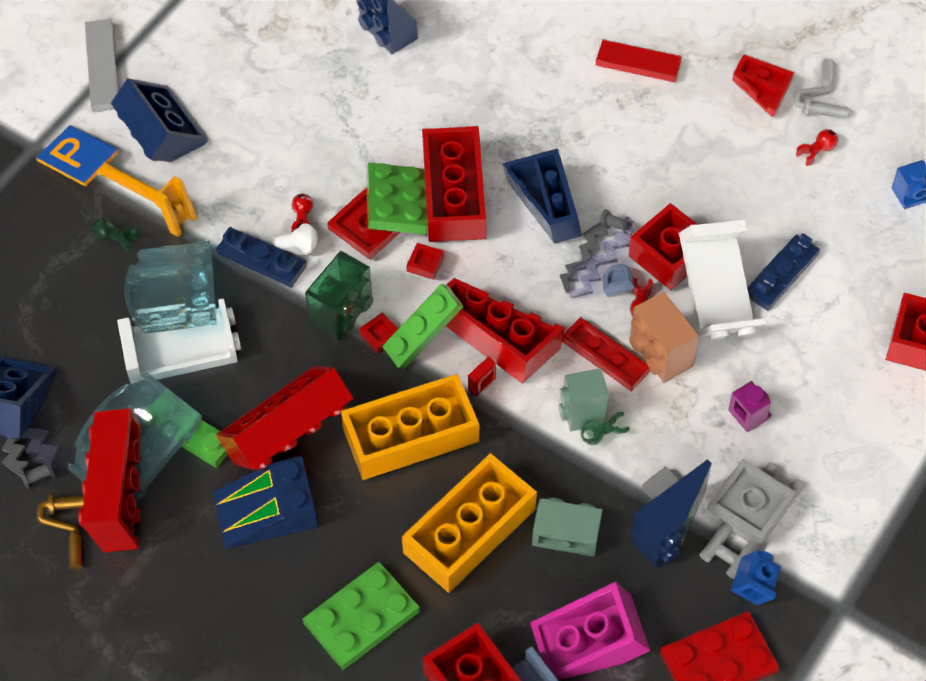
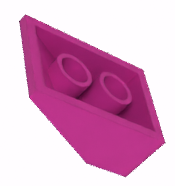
(591, 633)

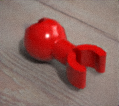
(825, 140)
(302, 208)
(641, 295)

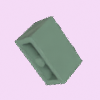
(584, 398)
(567, 526)

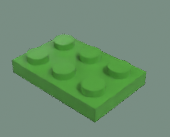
(396, 198)
(361, 615)

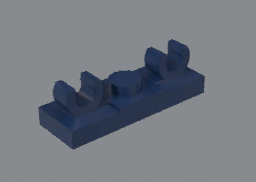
(261, 257)
(782, 271)

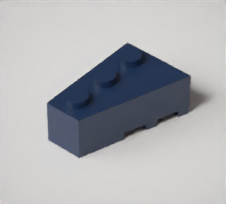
(546, 193)

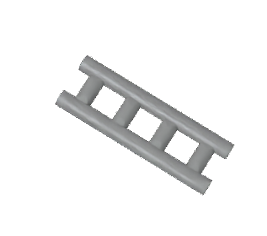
(715, 545)

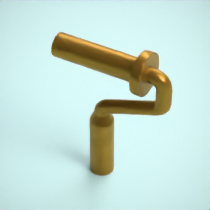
(75, 538)

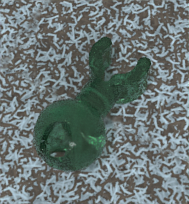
(104, 229)
(597, 431)

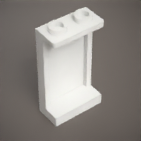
(179, 350)

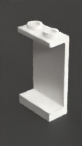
(718, 279)

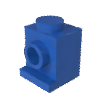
(910, 184)
(756, 577)

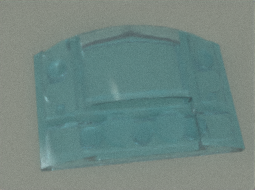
(172, 288)
(164, 427)

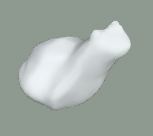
(300, 241)

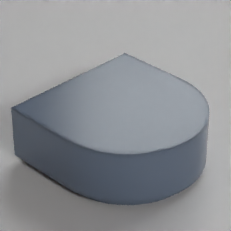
(618, 279)

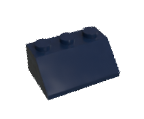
(157, 120)

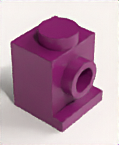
(754, 403)

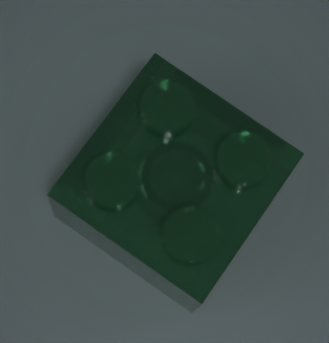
(339, 295)

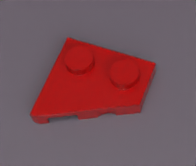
(763, 82)

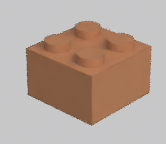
(663, 337)

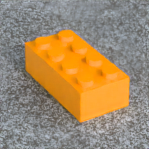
(410, 426)
(469, 522)

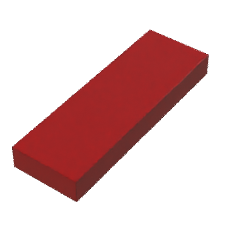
(638, 60)
(606, 354)

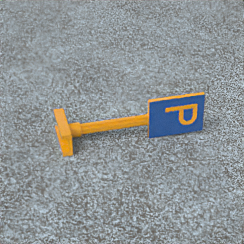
(84, 157)

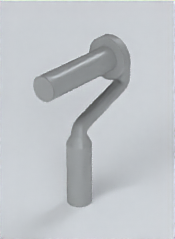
(818, 107)

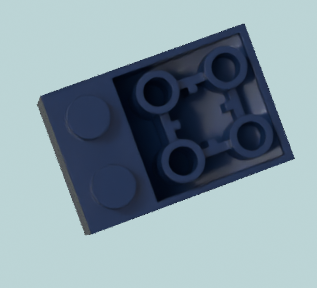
(387, 23)

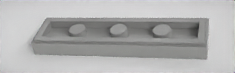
(101, 64)

